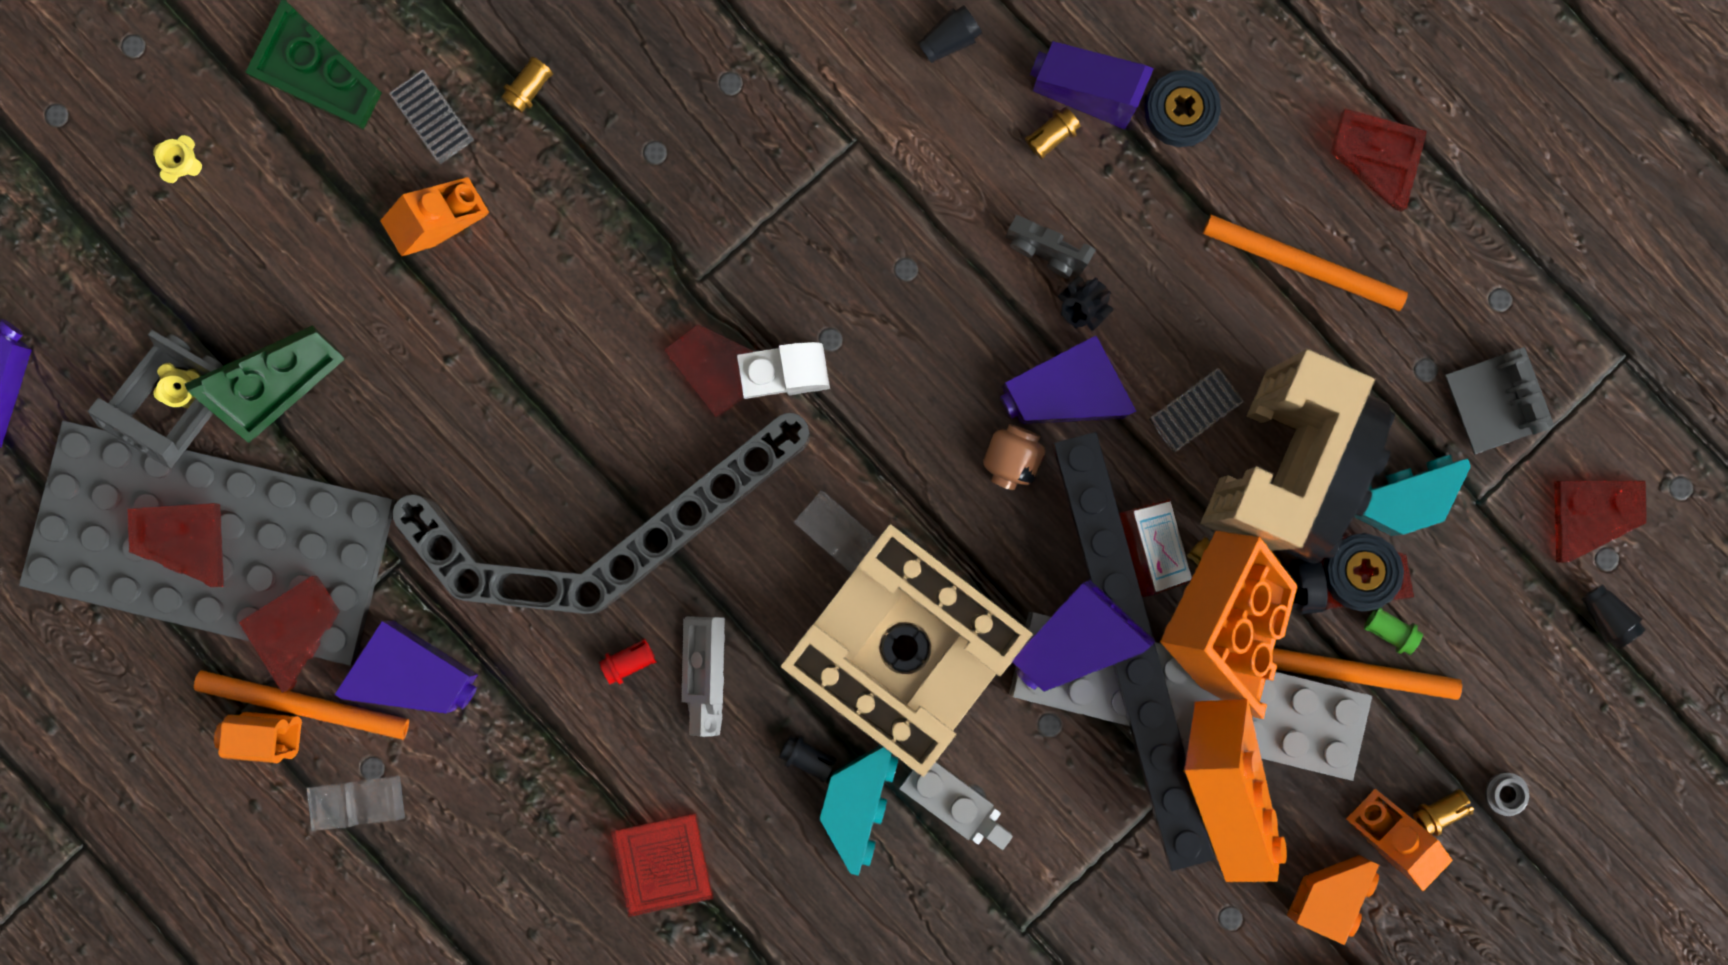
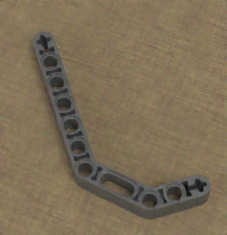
(634, 546)

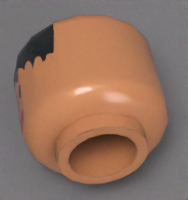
(1014, 456)

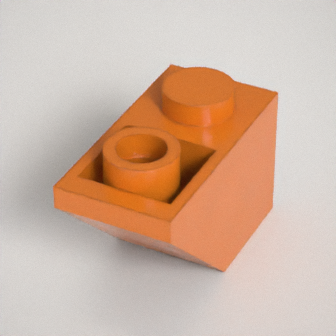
(433, 215)
(1400, 839)
(1333, 897)

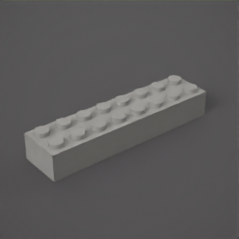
(1302, 725)

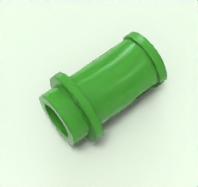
(1394, 631)

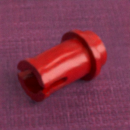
(627, 661)

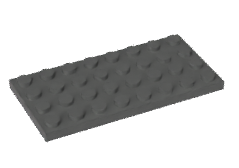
(271, 527)

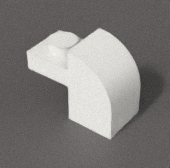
(788, 369)

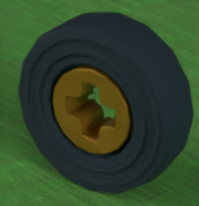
(1161, 103)
(1380, 557)

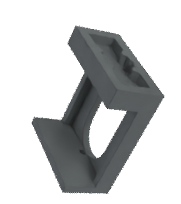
(117, 414)

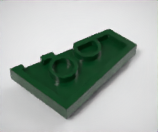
(311, 69)
(266, 382)

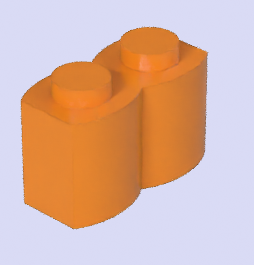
(258, 737)

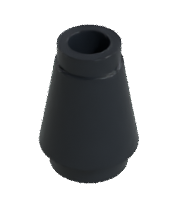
(950, 34)
(1613, 617)

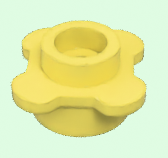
(168, 150)
(165, 389)

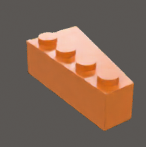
(1233, 791)

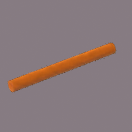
(1305, 263)
(1367, 674)
(301, 704)

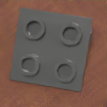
(1499, 400)

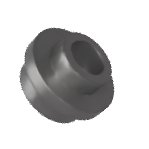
(1519, 794)

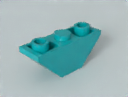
(1418, 499)
(855, 804)

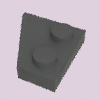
(1046, 243)

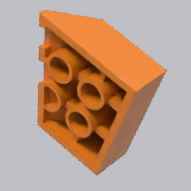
(1232, 619)

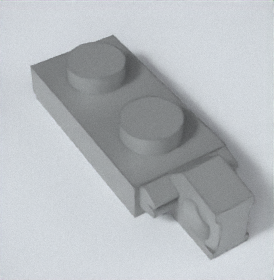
(703, 673)
(956, 805)

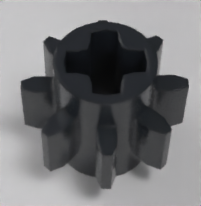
(1085, 303)

